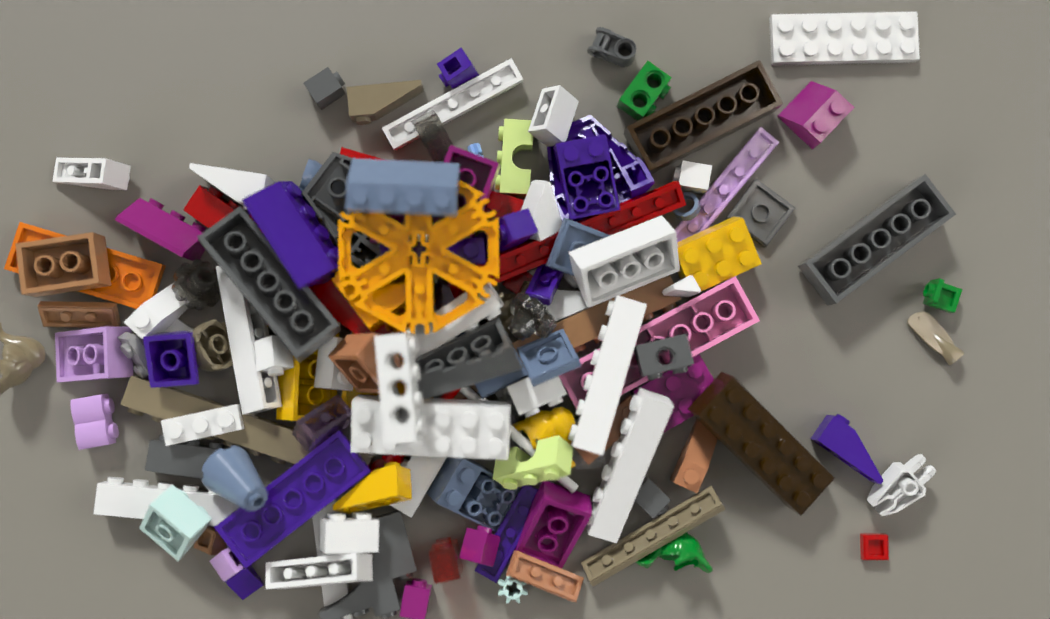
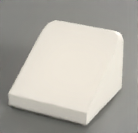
(684, 288)

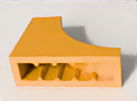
(390, 297)

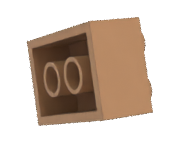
(63, 264)

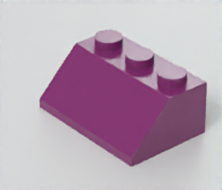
(164, 228)

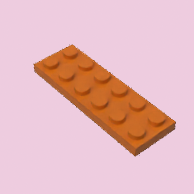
(132, 277)

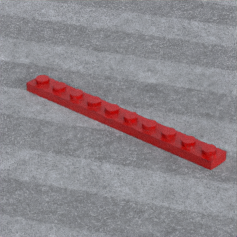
(631, 213)

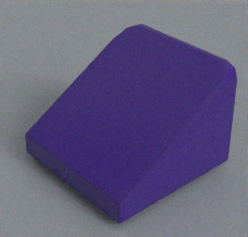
(245, 582)

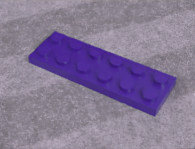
(294, 499)

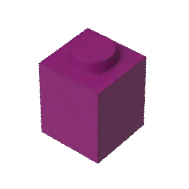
(480, 546)
(415, 599)

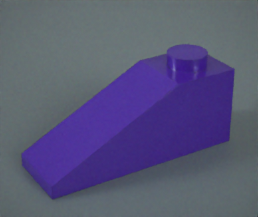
(845, 444)

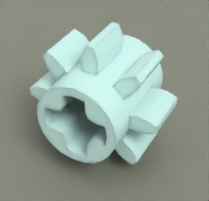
(516, 593)

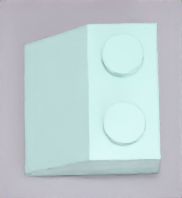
(175, 522)

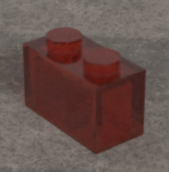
(445, 560)

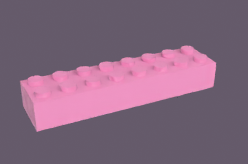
(705, 319)

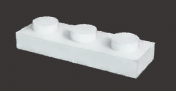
(202, 424)

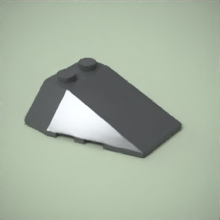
(328, 199)

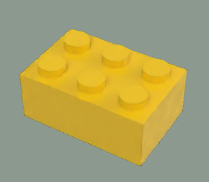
(717, 253)

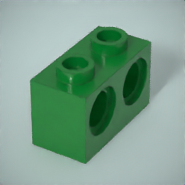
(641, 90)

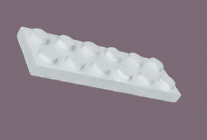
(844, 38)

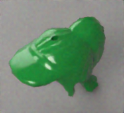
(683, 551)

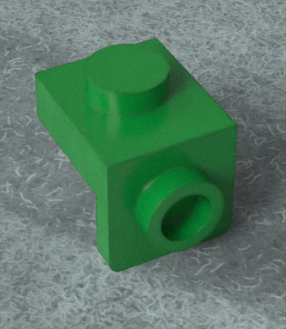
(941, 295)

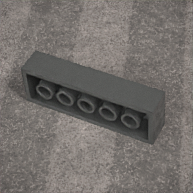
(876, 240)
(266, 284)

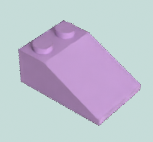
(91, 354)

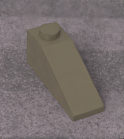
(377, 100)

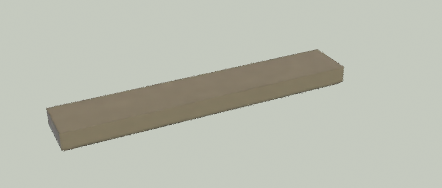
(652, 536)

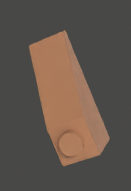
(694, 458)

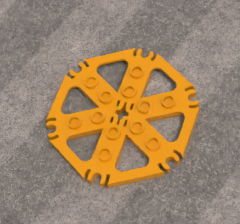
(420, 276)

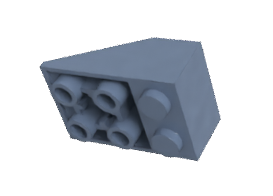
(472, 492)

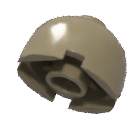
(212, 346)

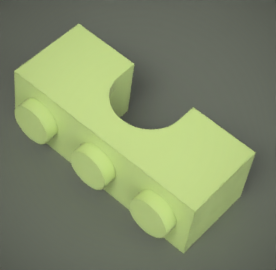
(515, 138)
(549, 462)

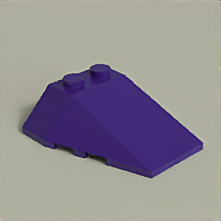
(629, 172)

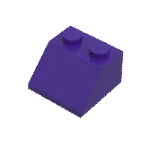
(171, 359)

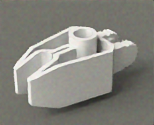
(900, 486)

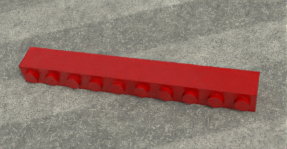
(209, 208)

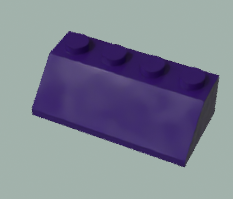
(294, 233)

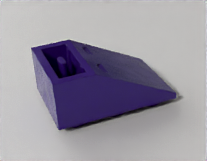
(586, 176)

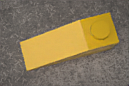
(378, 489)

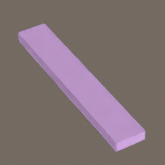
(729, 183)

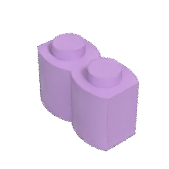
(94, 421)

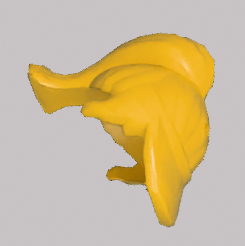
(547, 425)

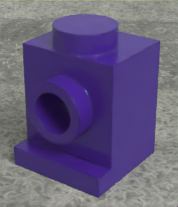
(456, 69)

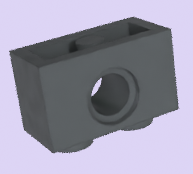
(679, 352)

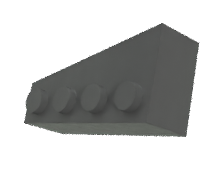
(467, 360)

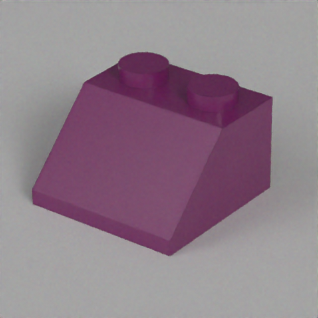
(815, 113)

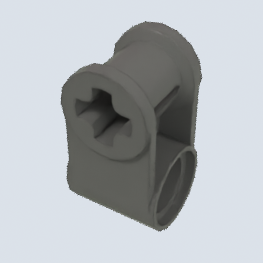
(611, 46)

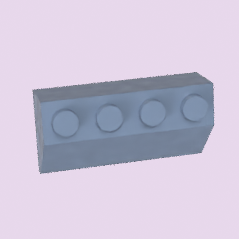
(403, 187)

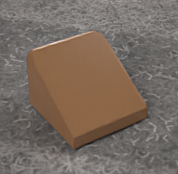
(210, 542)

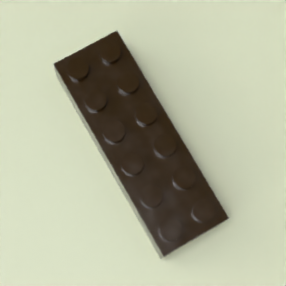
(703, 117)
(761, 442)

